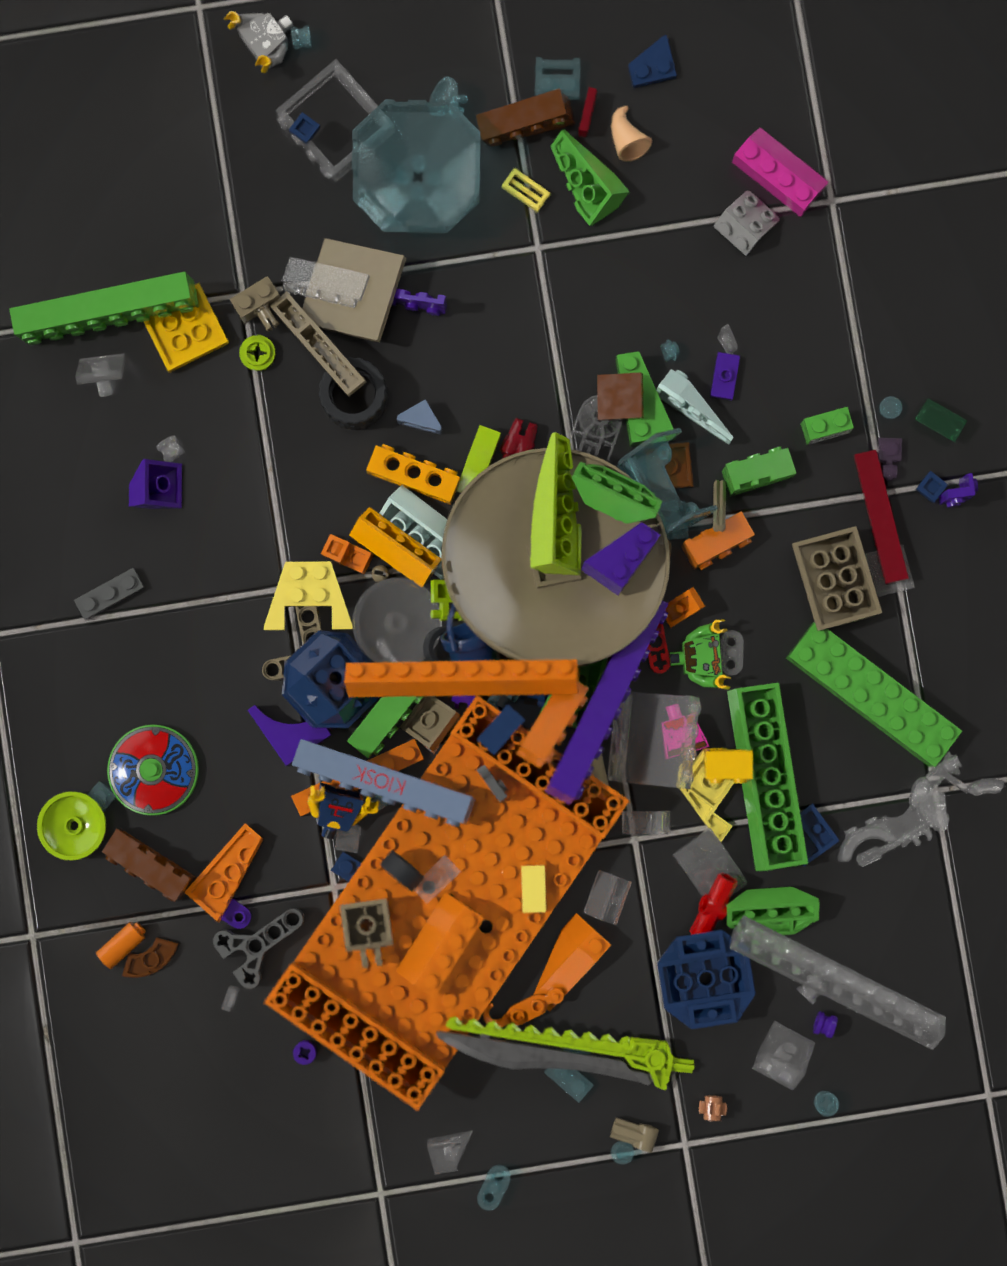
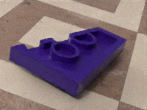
(420, 301)

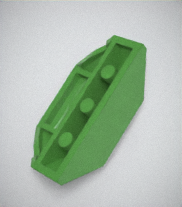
(615, 493)
(779, 909)

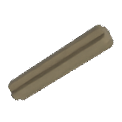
(720, 500)

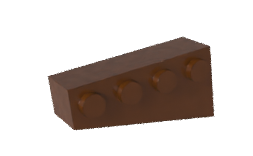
(526, 118)

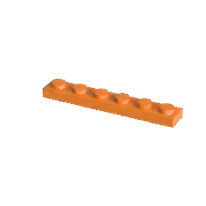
(394, 759)

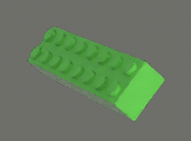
(104, 308)
(874, 695)
(772, 793)

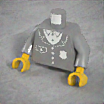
(262, 36)

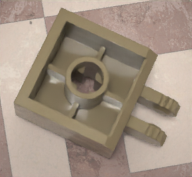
(379, 934)

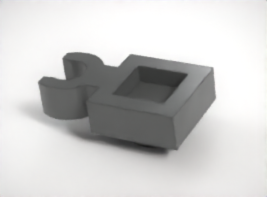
(497, 787)

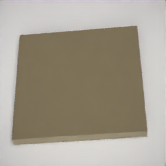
(371, 313)

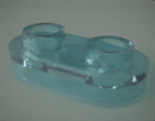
(494, 1187)

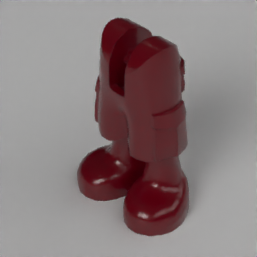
(516, 443)

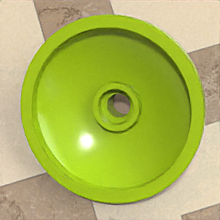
(56, 820)

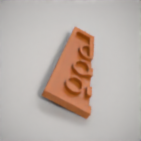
(221, 878)

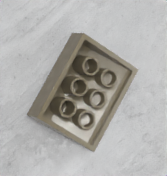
(837, 578)

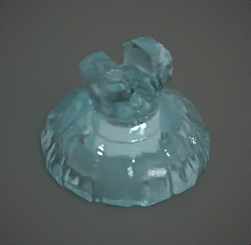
(448, 90)

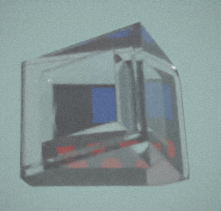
(348, 840)

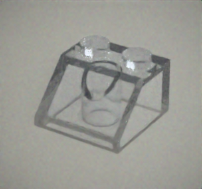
(784, 1055)

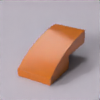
(347, 554)

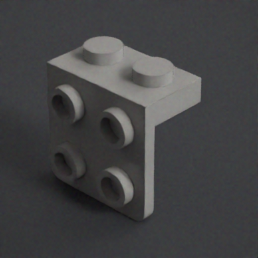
(746, 222)

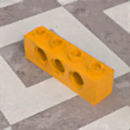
(443, 492)

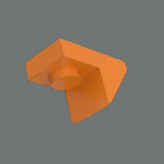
(683, 607)

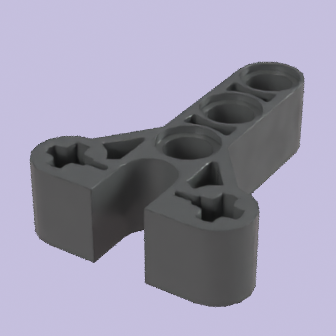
(243, 942)

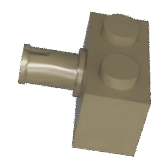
(256, 302)

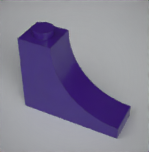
(286, 737)

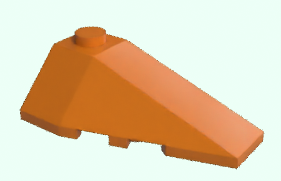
(572, 956)

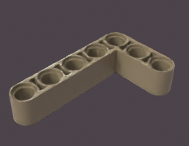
(305, 630)

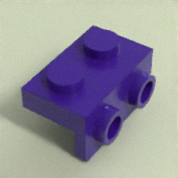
(956, 496)

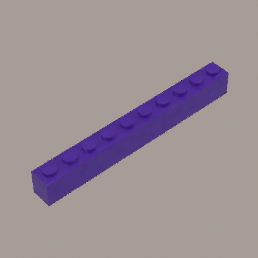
(600, 712)

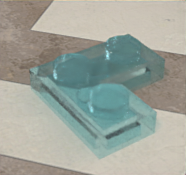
(571, 1080)

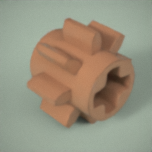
(712, 1108)

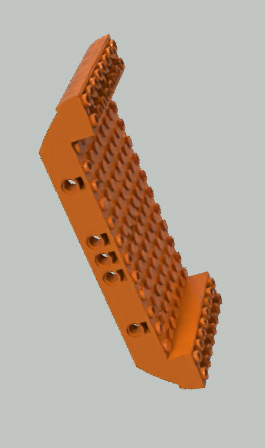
(374, 1012)

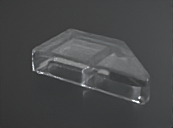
(727, 339)

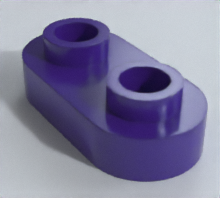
(233, 908)

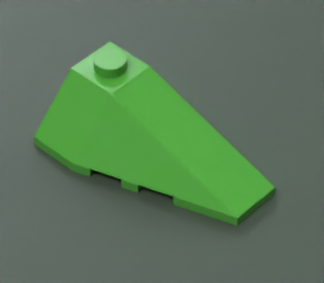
(592, 183)

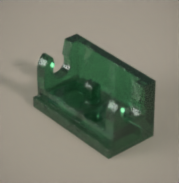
(940, 419)

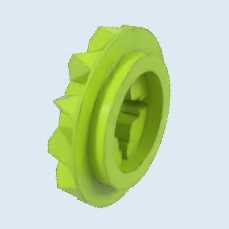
(250, 346)

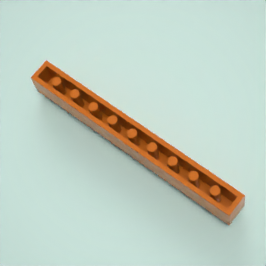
(462, 678)

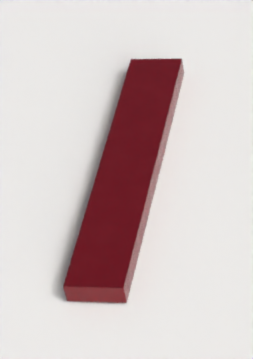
(881, 517)

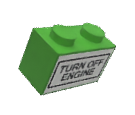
(827, 425)

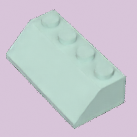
(416, 520)

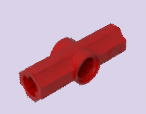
(714, 905)

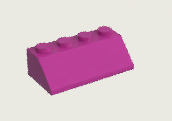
(779, 171)

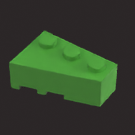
(758, 471)

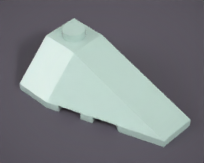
(684, 397)

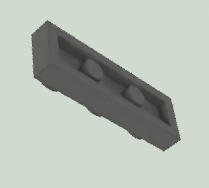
(109, 594)

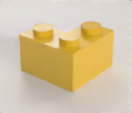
(728, 764)

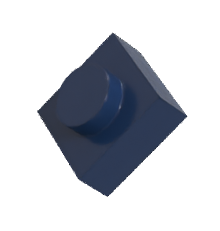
(304, 128)
(931, 487)
(346, 866)

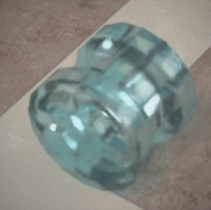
(301, 37)
(829, 1106)

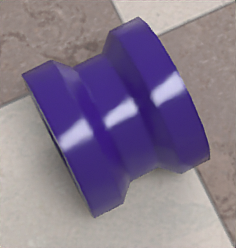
(825, 1024)
(308, 1049)

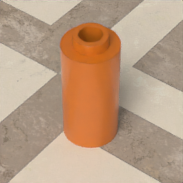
(121, 944)

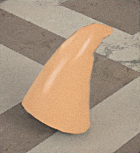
(628, 140)

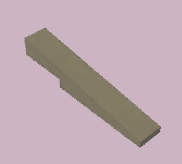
(317, 344)

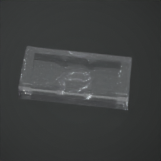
(437, 878)

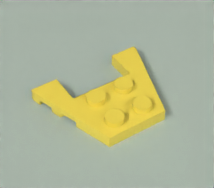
(307, 586)
(706, 798)

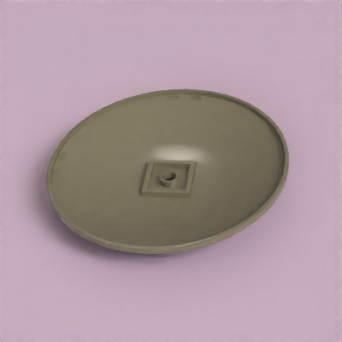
(532, 611)

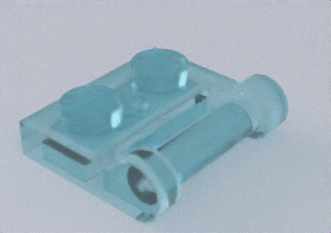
(567, 83)

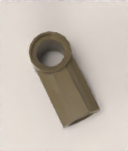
(641, 1135)

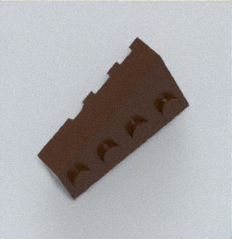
(148, 865)

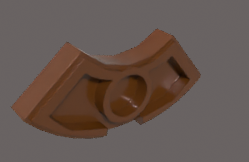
(150, 961)

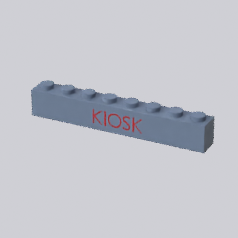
(384, 782)

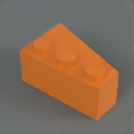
(712, 544)

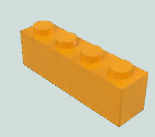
(395, 546)

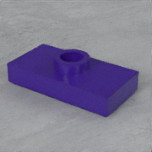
(725, 376)

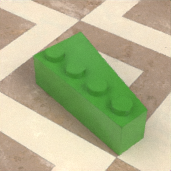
(382, 723)

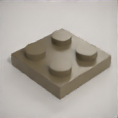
(430, 721)

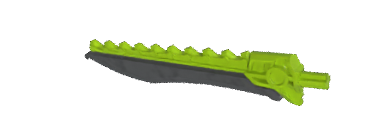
(638, 1052)

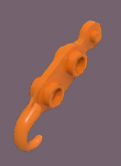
(527, 1008)

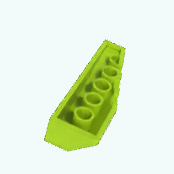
(554, 523)

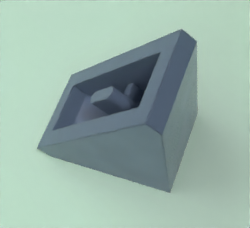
(420, 417)

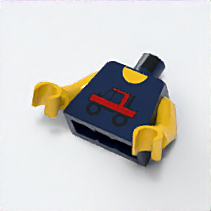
(338, 808)

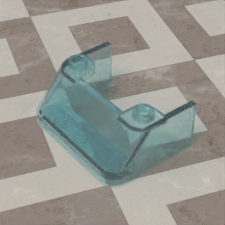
(646, 466)

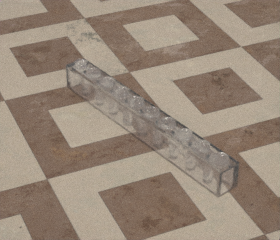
(838, 982)

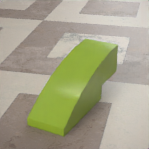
(479, 455)

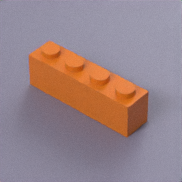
(550, 726)

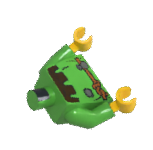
(702, 656)

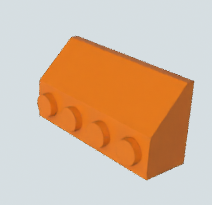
(439, 944)

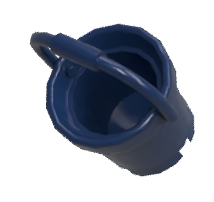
(465, 644)

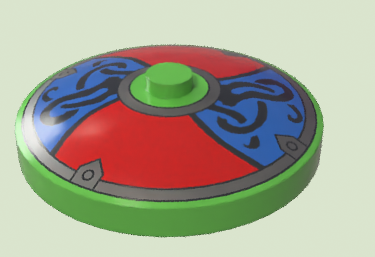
(153, 770)

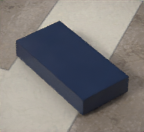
(501, 729)

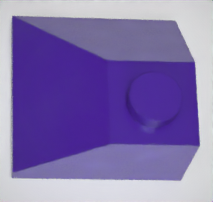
(156, 485)

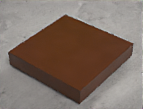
(620, 396)
(680, 467)

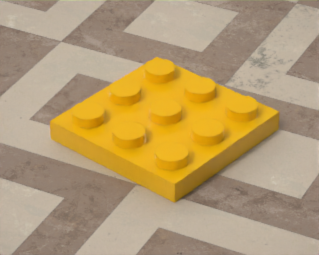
(187, 335)

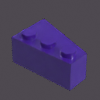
(621, 558)

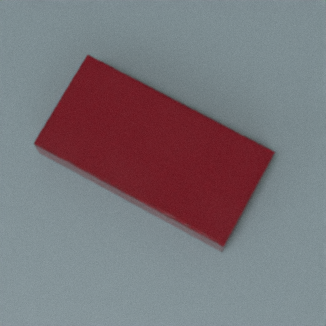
(587, 112)

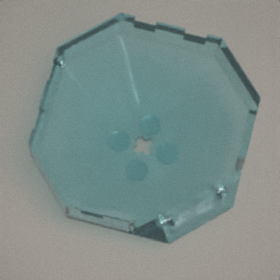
(418, 139)

